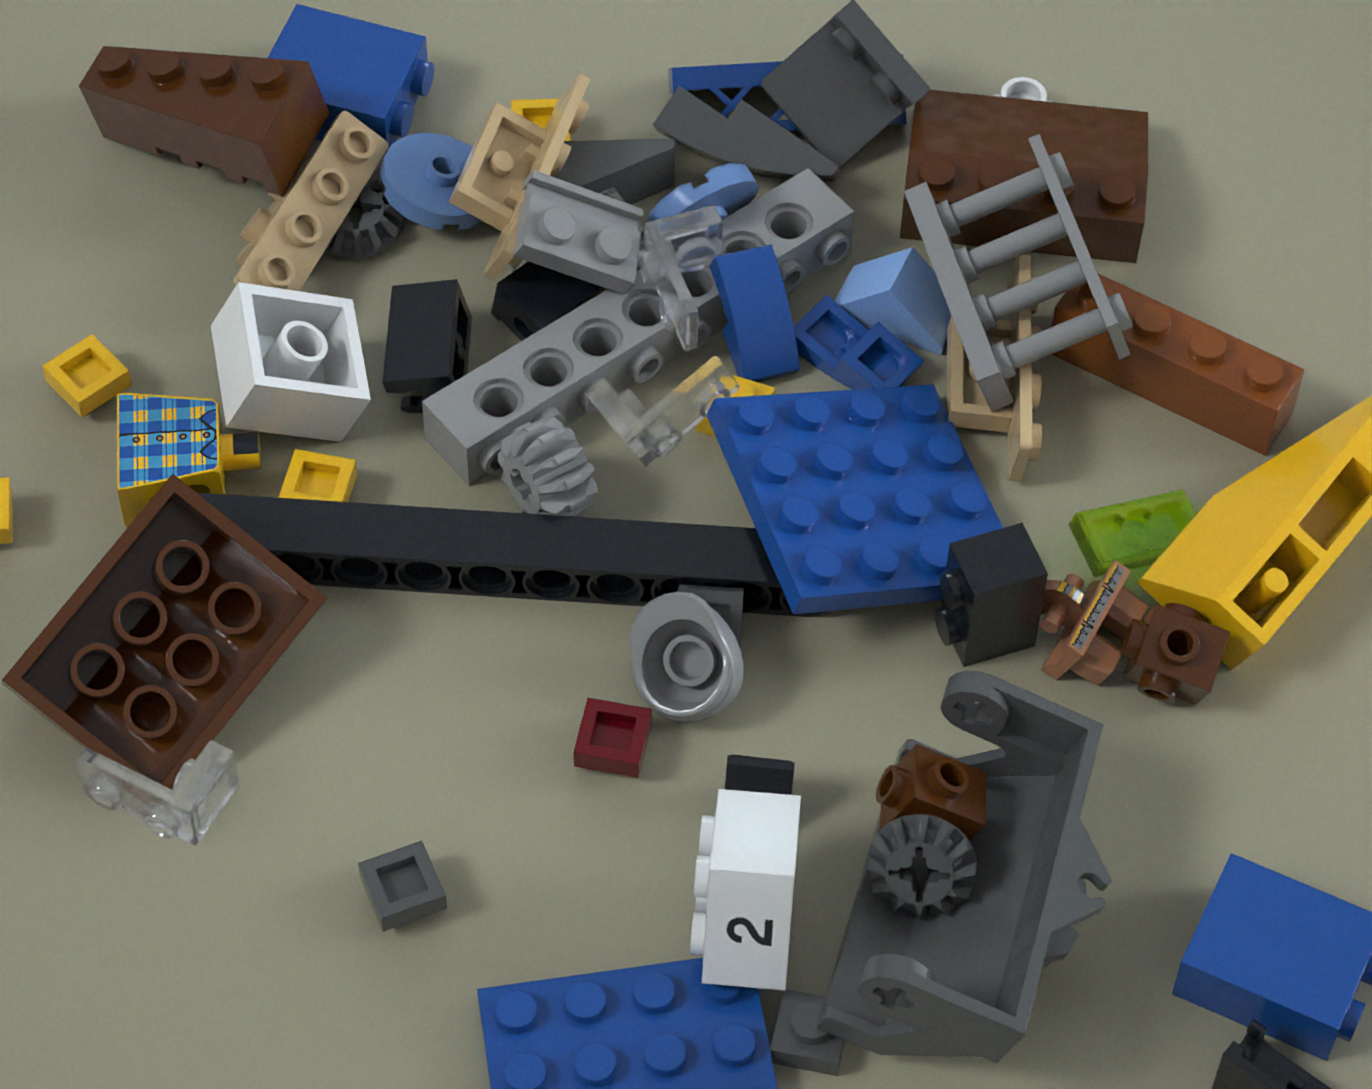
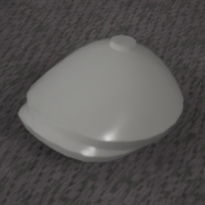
(684, 658)

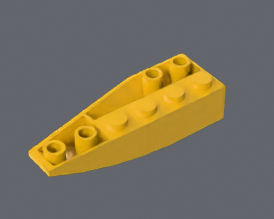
(1271, 535)

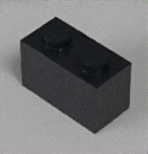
(991, 595)

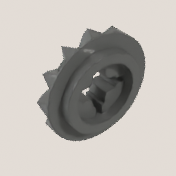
(376, 231)
(944, 850)

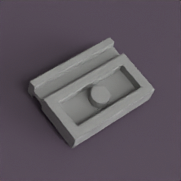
(578, 232)

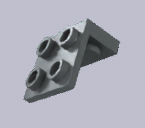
(844, 84)

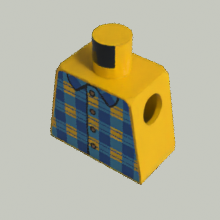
(178, 438)

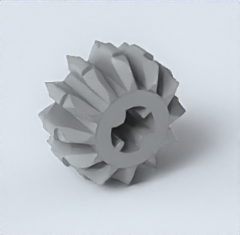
(547, 469)

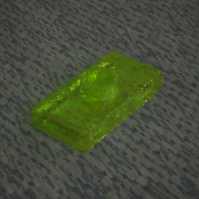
(1130, 530)

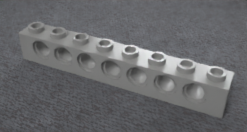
(623, 333)

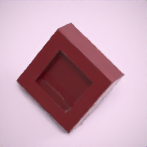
(612, 737)

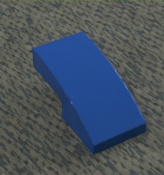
(757, 313)
(851, 352)

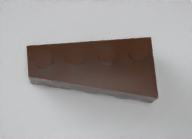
(209, 109)

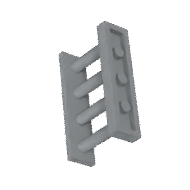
(979, 314)

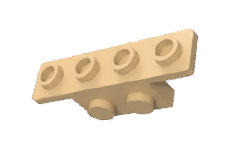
(505, 156)
(299, 226)
(966, 401)

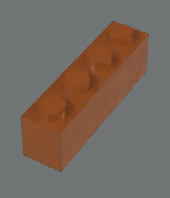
(1188, 367)

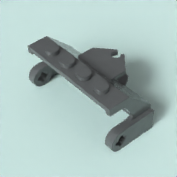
(973, 975)

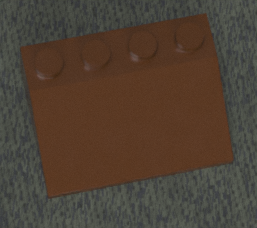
(982, 140)
(164, 636)

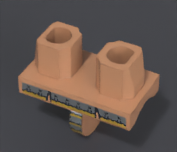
(1104, 604)

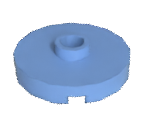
(421, 177)
(728, 189)

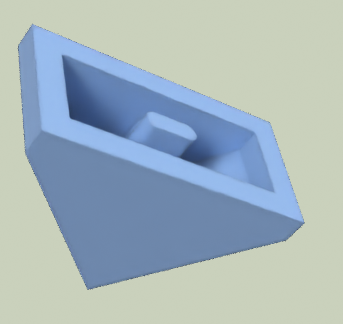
(900, 295)

